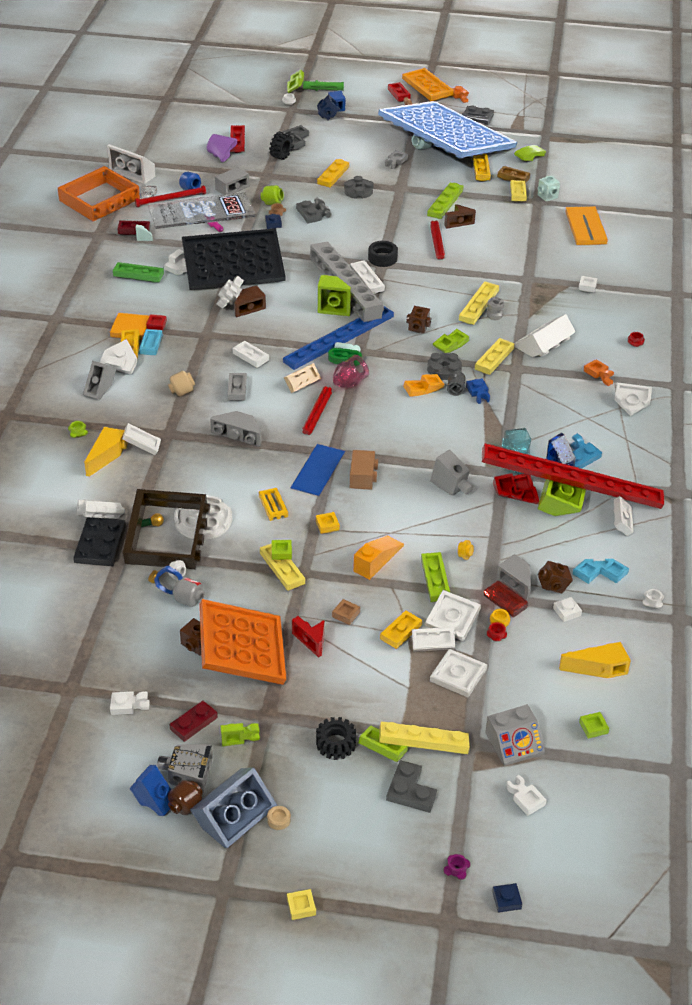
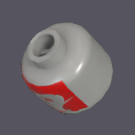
(188, 591)

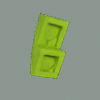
(296, 81)
(529, 152)
(451, 342)

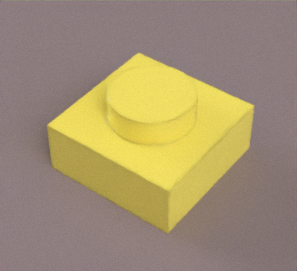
(301, 904)

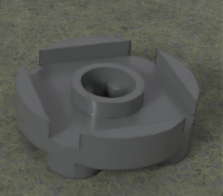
(358, 187)
(437, 361)

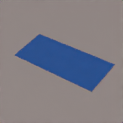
(317, 469)

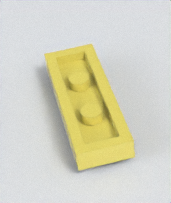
(494, 356)
(284, 569)

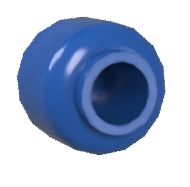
(189, 180)

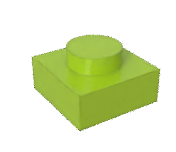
(281, 549)
(594, 725)

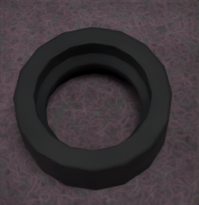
(380, 259)

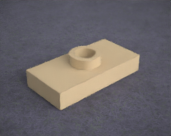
(302, 378)

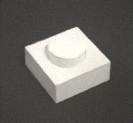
(588, 284)
(567, 609)

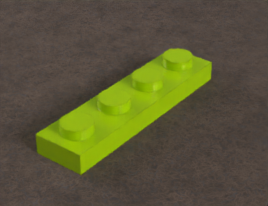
(445, 200)

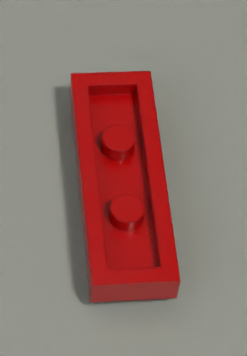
(238, 132)

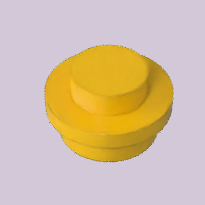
(465, 549)
(500, 616)

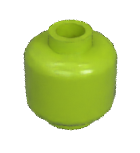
(272, 194)

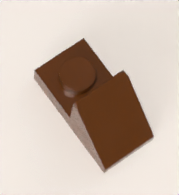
(459, 217)

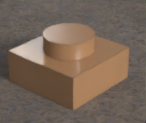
(346, 611)

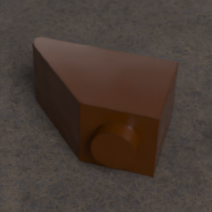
(249, 301)

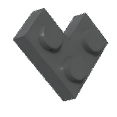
(298, 134)
(407, 792)

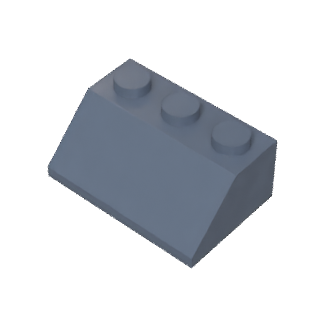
(234, 807)

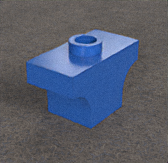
(152, 790)

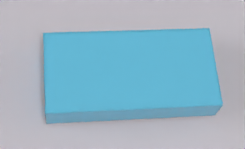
(150, 342)

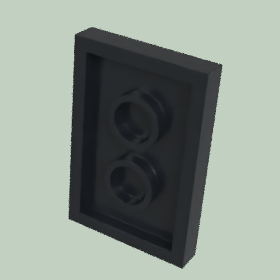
(99, 541)

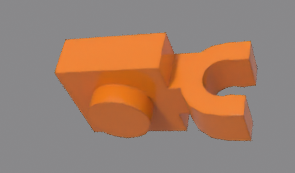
(460, 92)
(599, 369)

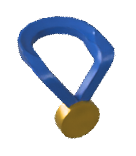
(154, 578)

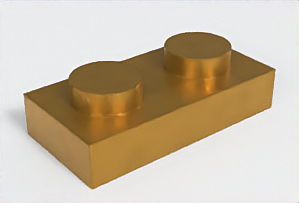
(509, 174)

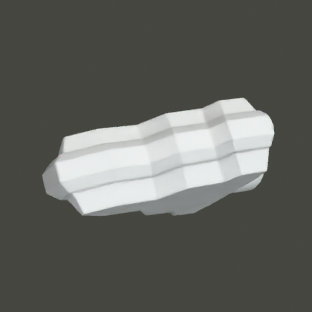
(99, 509)

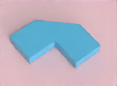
(610, 568)

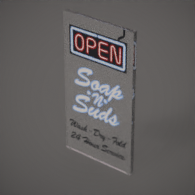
(200, 210)

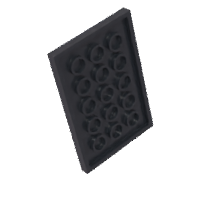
(223, 256)

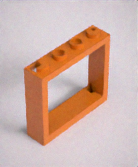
(69, 192)

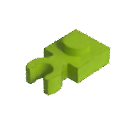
(236, 734)

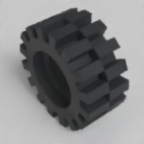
(281, 145)
(338, 748)

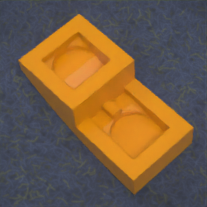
(427, 384)

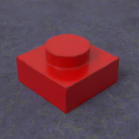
(156, 322)

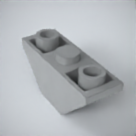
(237, 427)

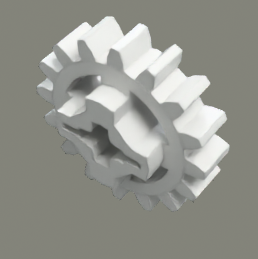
(229, 292)

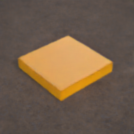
(129, 322)

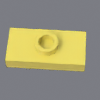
(518, 190)

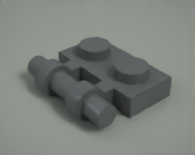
(311, 212)

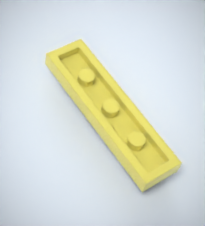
(478, 303)
(424, 737)

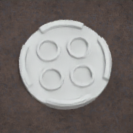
(218, 519)

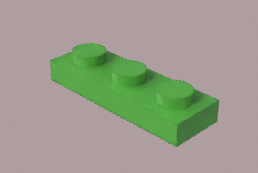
(138, 272)

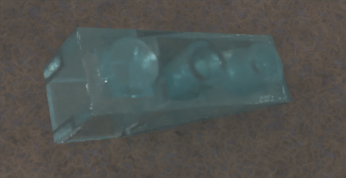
(517, 440)

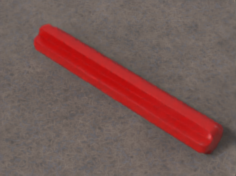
(437, 239)
(317, 410)

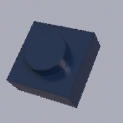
(273, 221)
(507, 897)

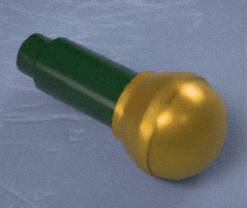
(155, 520)

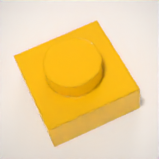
(327, 522)

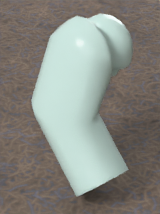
(347, 346)

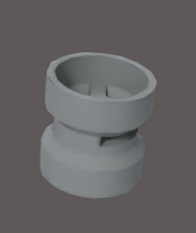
(495, 308)

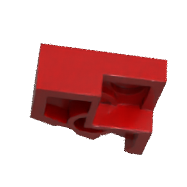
(516, 487)

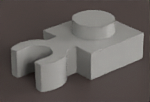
(396, 158)

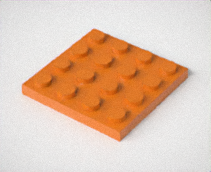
(241, 642)

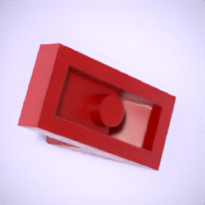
(310, 636)

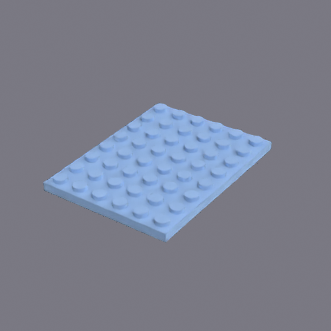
(447, 129)

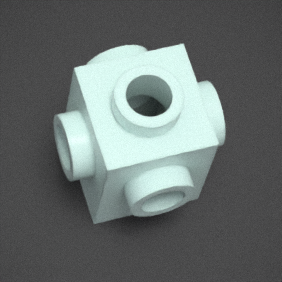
(548, 188)

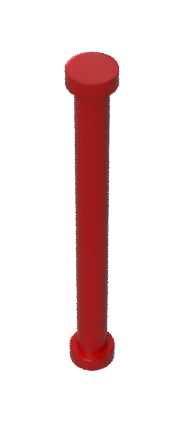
(138, 202)

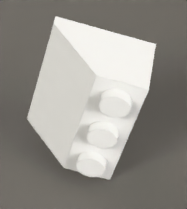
(130, 165)
(546, 337)

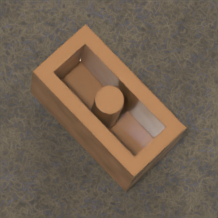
(362, 469)

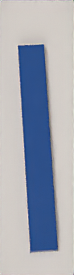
(324, 344)

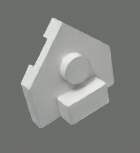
(176, 263)
(120, 357)
(632, 397)

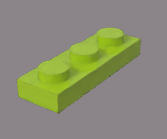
(434, 574)

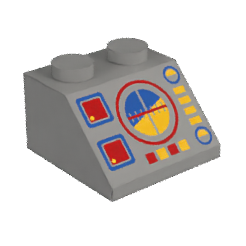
(515, 735)

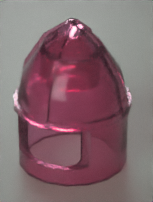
(347, 375)

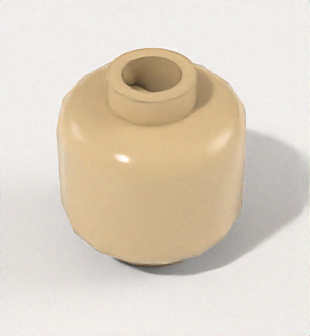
(181, 383)

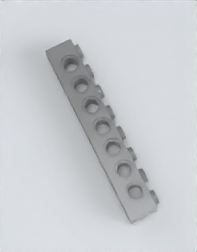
(362, 298)

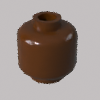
(184, 797)

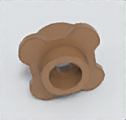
(277, 209)

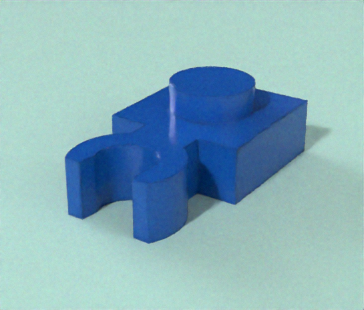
(479, 389)

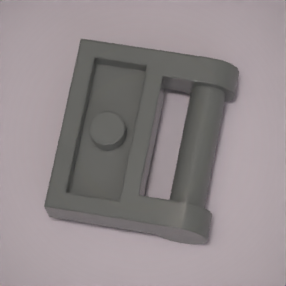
(478, 114)

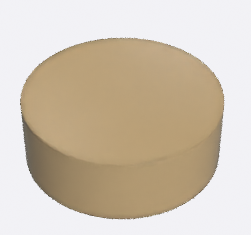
(278, 817)

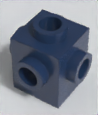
(328, 107)

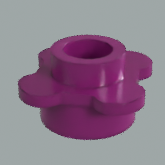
(457, 861)

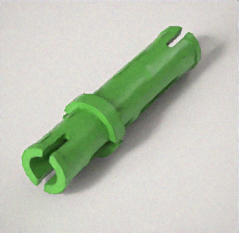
(317, 85)

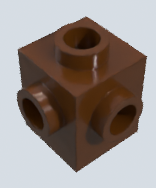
(419, 319)
(554, 577)
(191, 636)

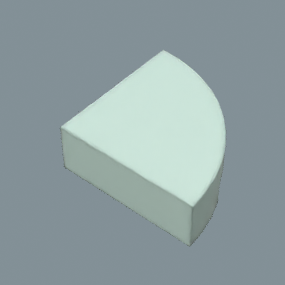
(143, 234)

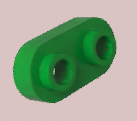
(338, 355)

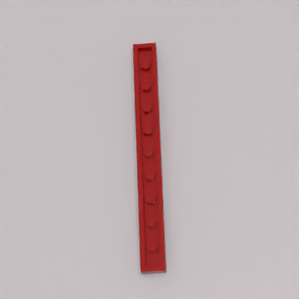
(572, 476)

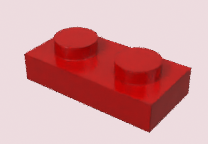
(398, 91)

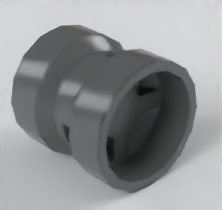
(456, 383)

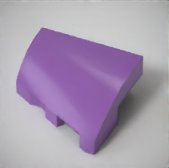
(221, 146)

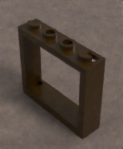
(165, 499)

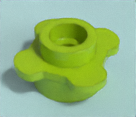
(77, 429)

